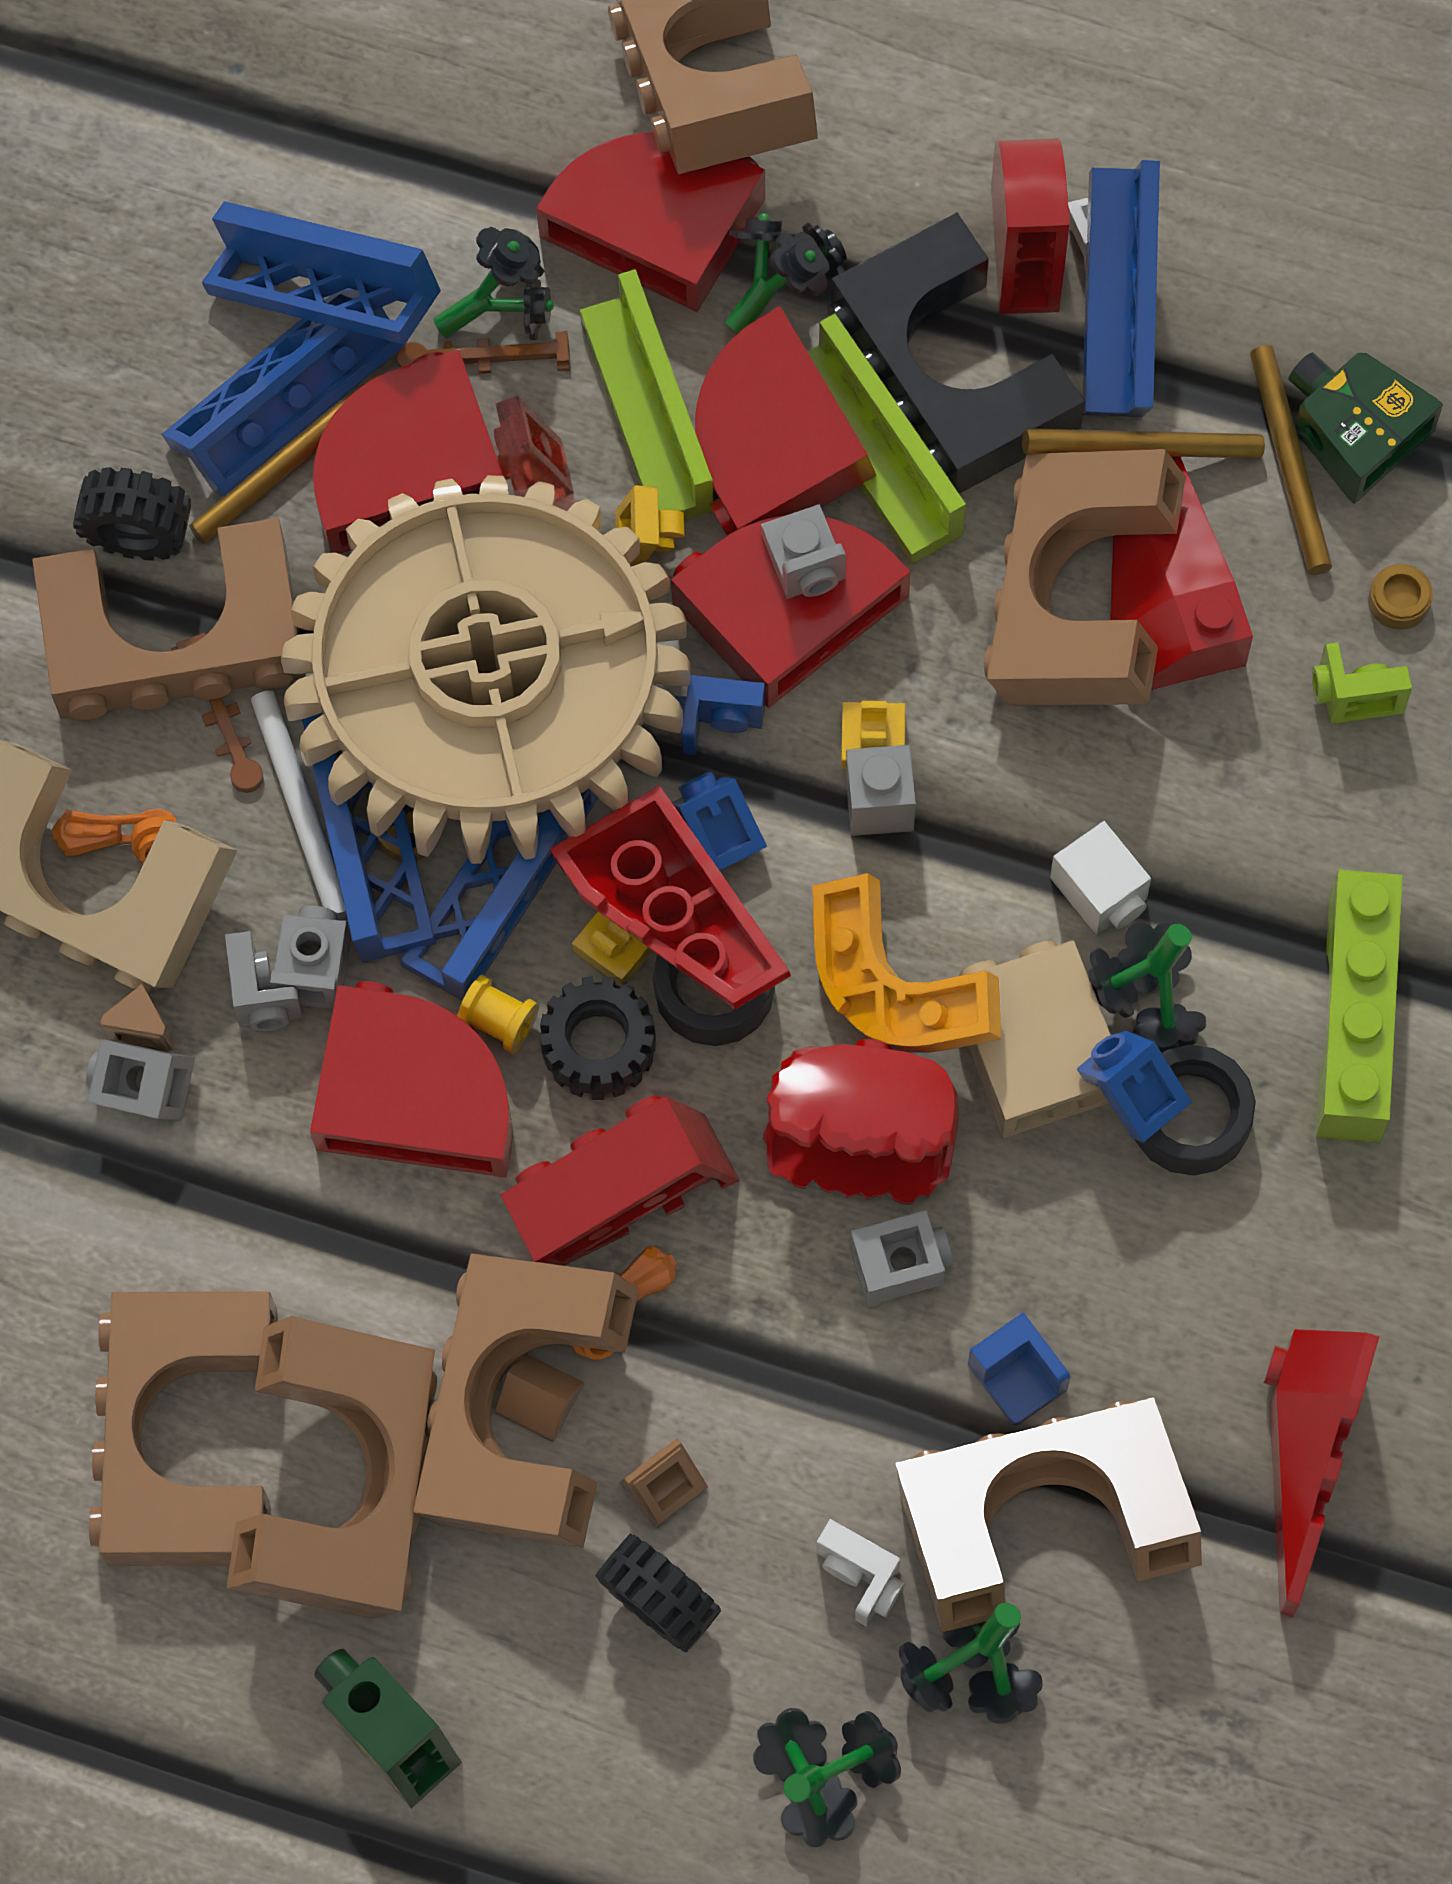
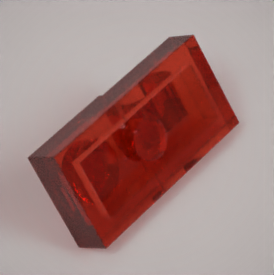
(530, 449)

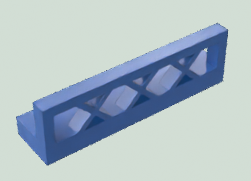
(331, 262)
(1121, 290)
(276, 397)
(356, 882)
(488, 932)

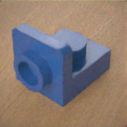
(723, 703)
(719, 818)
(1135, 1082)

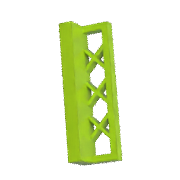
(648, 400)
(910, 486)

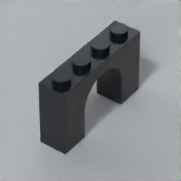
(964, 429)

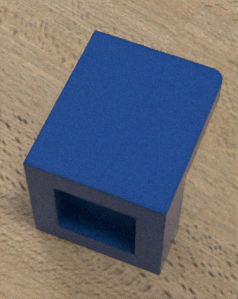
(1018, 1369)

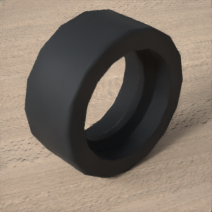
(701, 1027)
(1234, 1082)

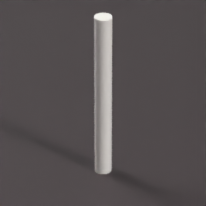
(299, 801)

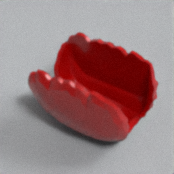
(862, 1121)

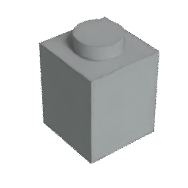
(880, 790)

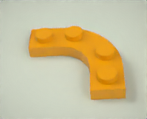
(872, 996)

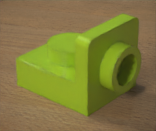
(1364, 693)

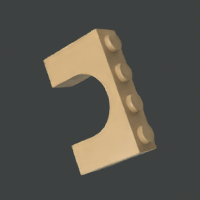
(144, 932)

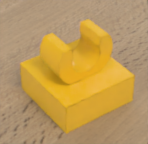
(652, 526)
(871, 725)
(610, 949)

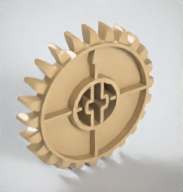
(485, 663)

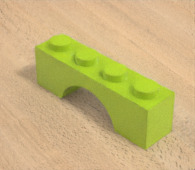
(1361, 1006)

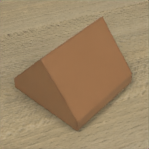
(137, 1022)
(538, 1397)
(665, 1483)

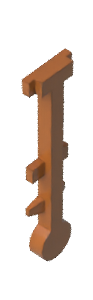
(485, 354)
(246, 773)

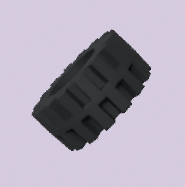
(132, 513)
(592, 1000)
(658, 1592)

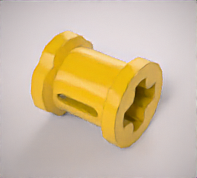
(498, 1014)

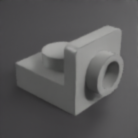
(804, 553)
(248, 976)

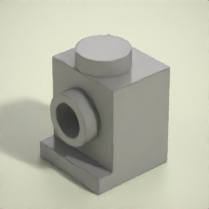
(317, 974)
(163, 1083)
(910, 1235)

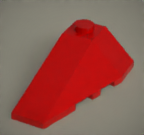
(1181, 596)
(666, 892)
(1311, 1415)

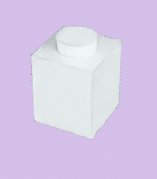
(1101, 879)

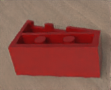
(616, 1180)

